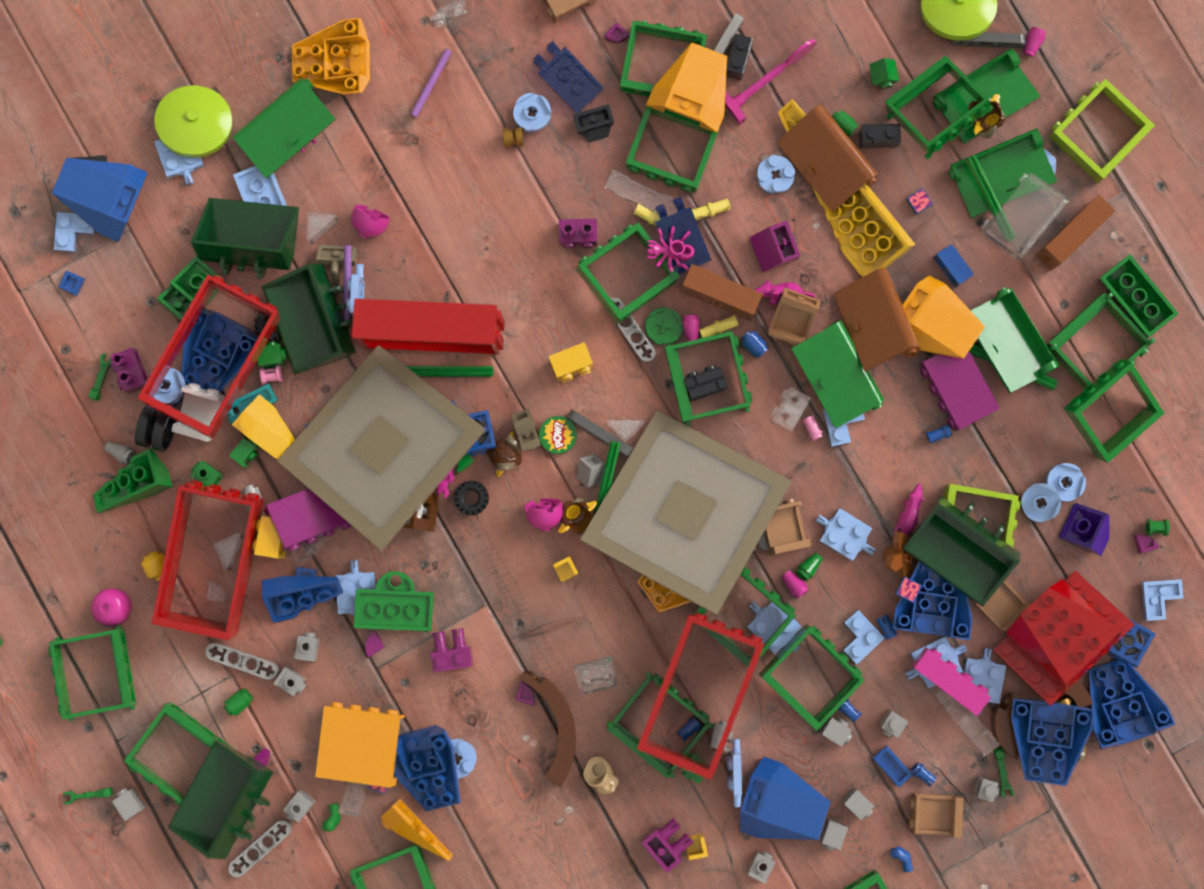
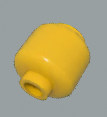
(153, 564)

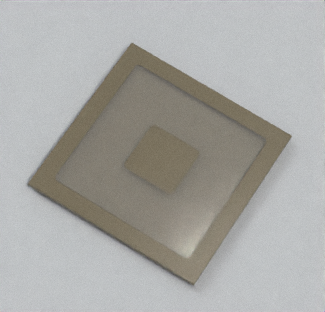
(381, 447)
(686, 512)

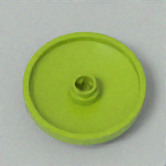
(958, 17)
(193, 121)

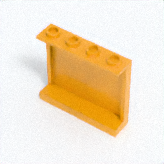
(358, 745)

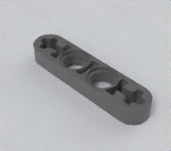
(996, 40)
(598, 432)

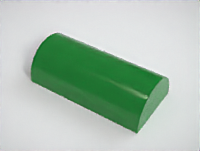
(1138, 296)

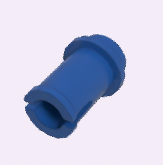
(938, 434)
(887, 628)
(850, 711)
(688, 729)
(923, 774)

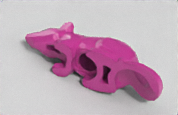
(775, 291)
(909, 517)

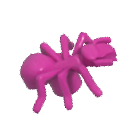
(675, 250)

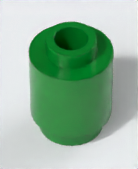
(845, 122)
(238, 702)

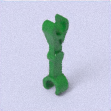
(95, 392)
(1004, 784)
(105, 792)

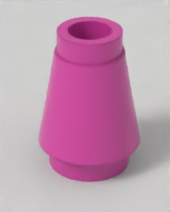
(1033, 41)
(691, 327)
(794, 584)

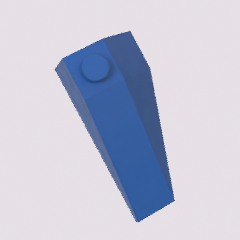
(292, 594)

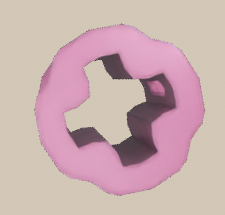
(271, 374)

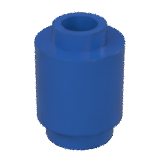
(754, 344)

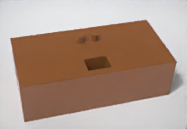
(1075, 232)
(721, 292)

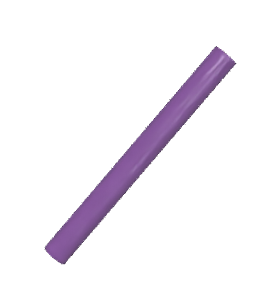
(431, 82)
(347, 276)

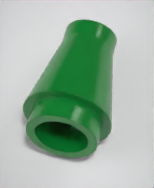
(809, 567)

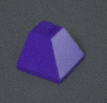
(1086, 529)

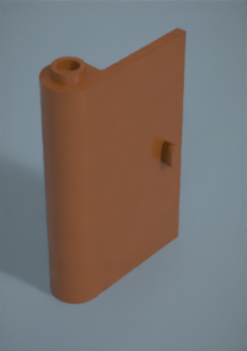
(831, 154)
(881, 319)

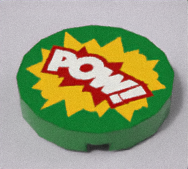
(557, 435)

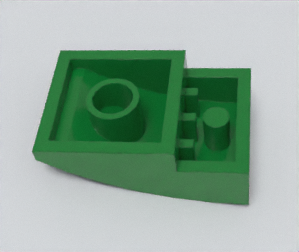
(184, 288)

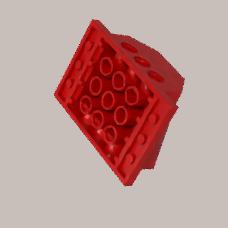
(1062, 636)

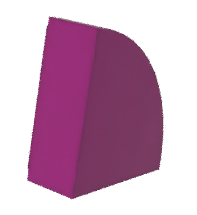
(617, 34)
(1145, 543)
(373, 644)
(525, 694)
(263, 756)

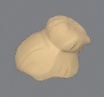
(600, 775)

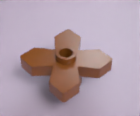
(898, 559)

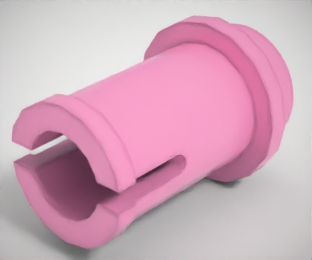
(812, 428)

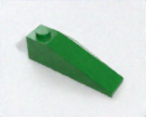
(138, 480)

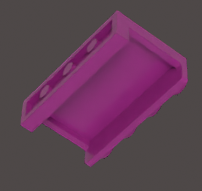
(959, 389)
(303, 519)

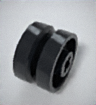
(154, 429)

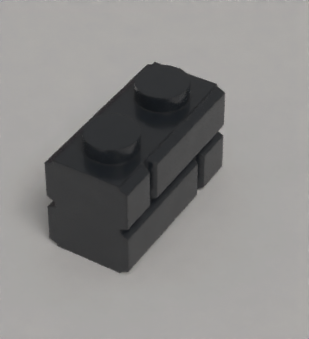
(738, 56)
(879, 136)
(705, 383)

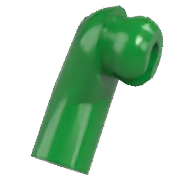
(334, 818)

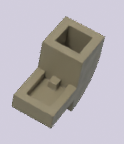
(526, 430)

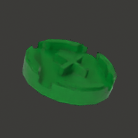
(663, 326)

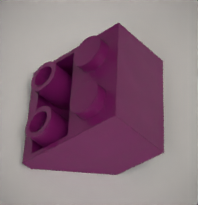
(775, 246)

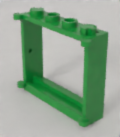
(919, 85)
(1083, 318)
(679, 383)
(122, 667)
(186, 722)
(633, 742)

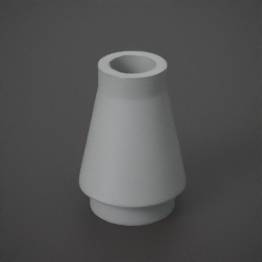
(120, 452)

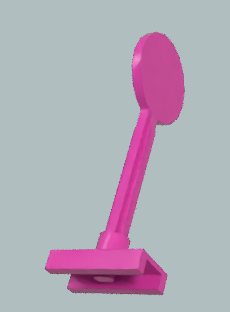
(733, 104)

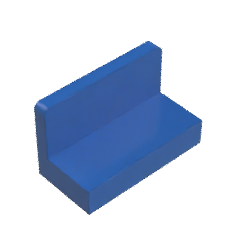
(953, 265)

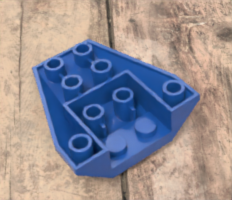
(100, 193)
(215, 350)
(937, 608)
(1124, 705)
(1050, 738)
(428, 767)
(782, 804)

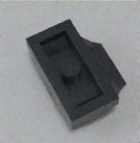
(594, 123)

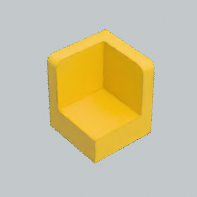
(565, 569)
(698, 848)

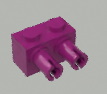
(577, 232)
(129, 370)
(449, 659)
(664, 852)

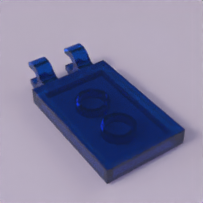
(568, 78)
(683, 222)

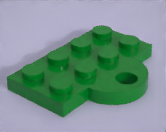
(393, 606)

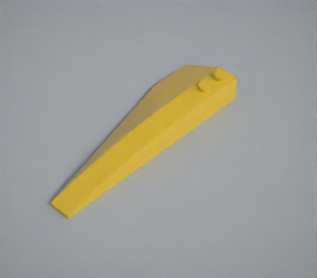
(862, 223)

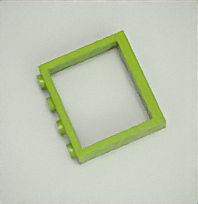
(1077, 154)
(1013, 507)

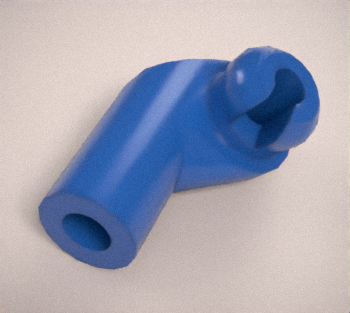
(904, 856)

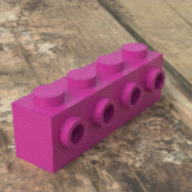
(951, 681)

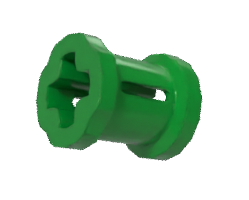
(1157, 527)

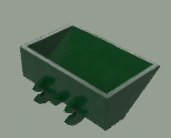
(246, 235)
(310, 318)
(962, 550)
(221, 801)

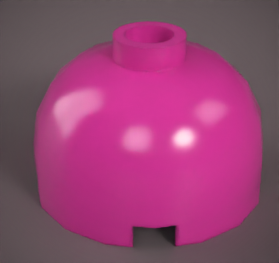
(368, 221)
(544, 514)
(111, 607)

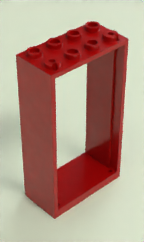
(428, 326)
(179, 338)
(162, 615)
(675, 757)

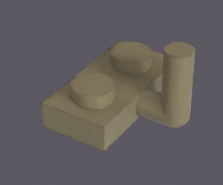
(334, 256)

